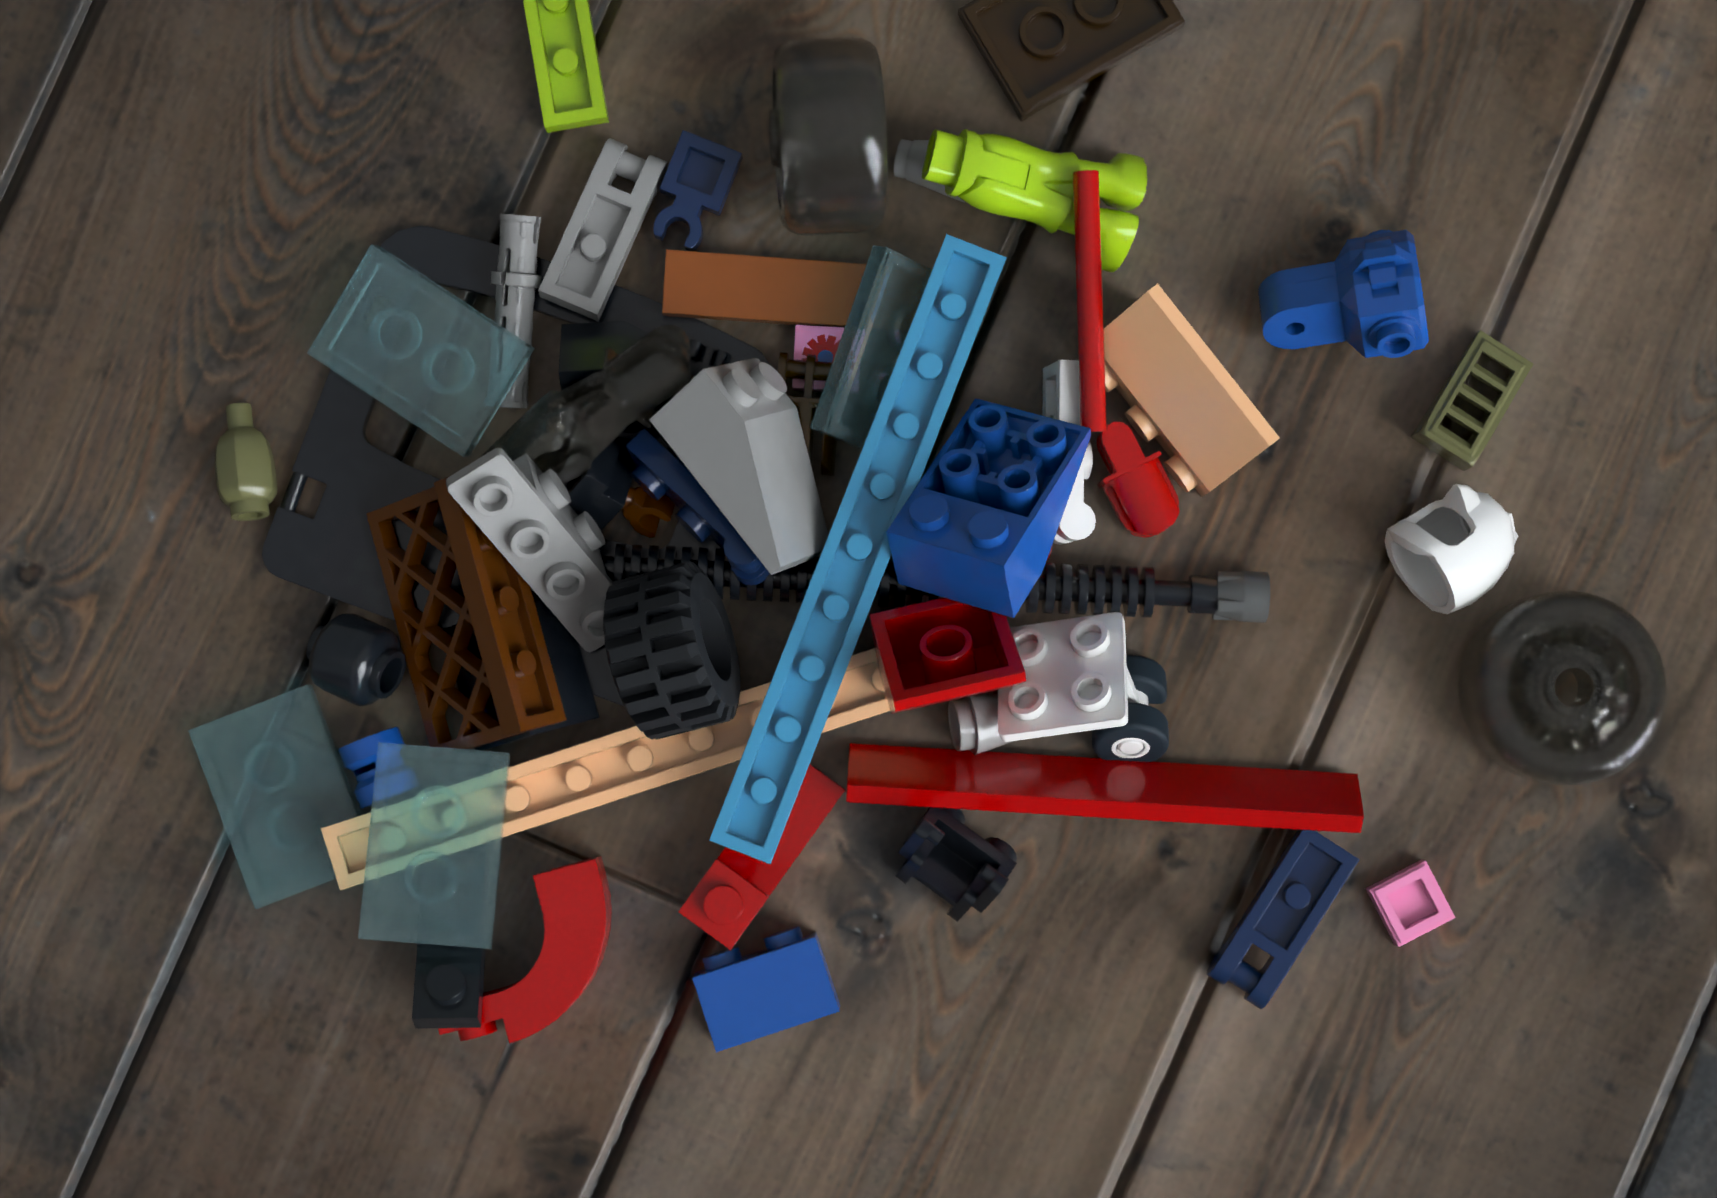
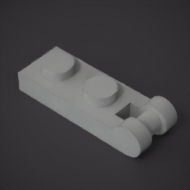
(602, 231)

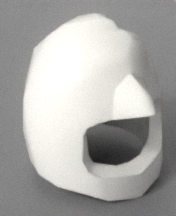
(1452, 548)

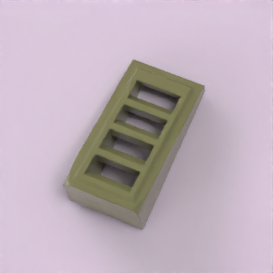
(1446, 443)

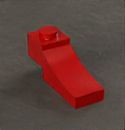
(740, 884)

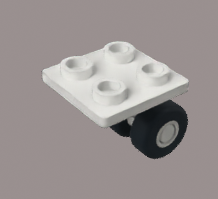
(1086, 683)

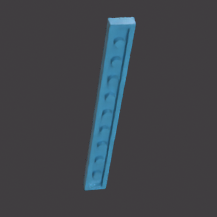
(857, 550)

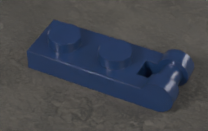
(663, 474)
(1283, 915)

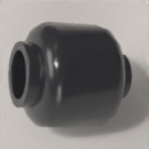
(355, 659)

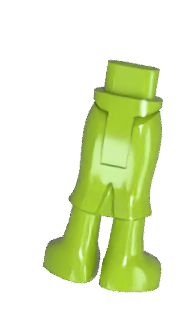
(1037, 184)

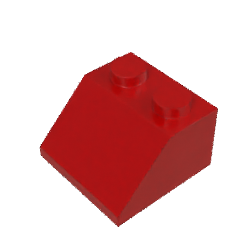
(943, 653)

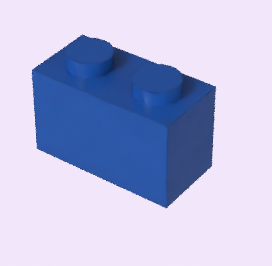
(765, 989)

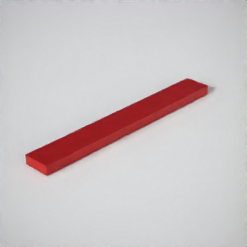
(1104, 788)

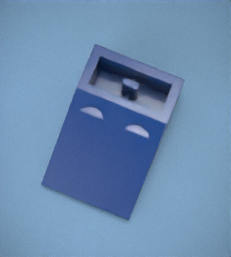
(988, 507)

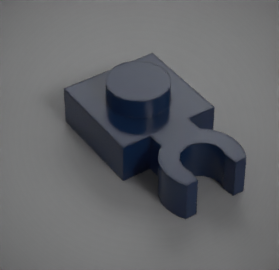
(698, 181)

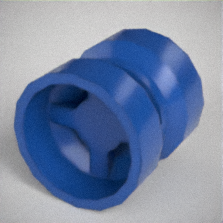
(361, 759)

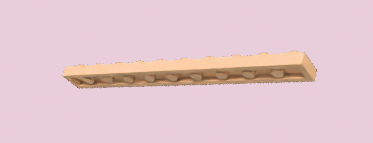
(623, 766)

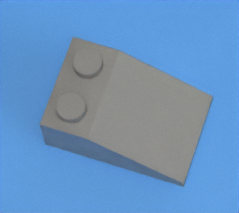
(750, 458)

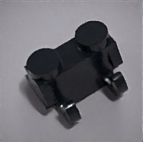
(956, 861)

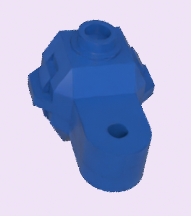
(1361, 298)

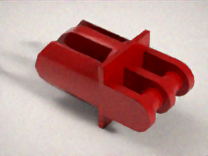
(1136, 484)

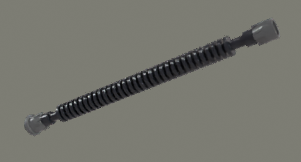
(1227, 596)

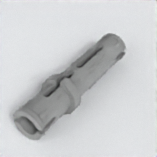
(516, 289)

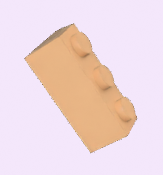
(1181, 394)

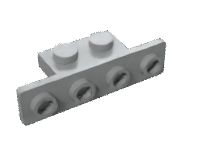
(540, 537)

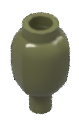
(244, 466)

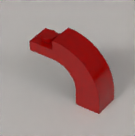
(576, 936)

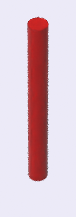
(1089, 300)

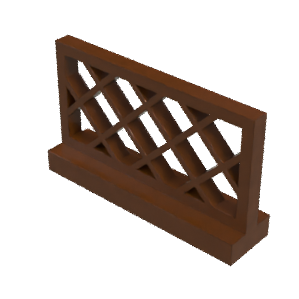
(495, 606)

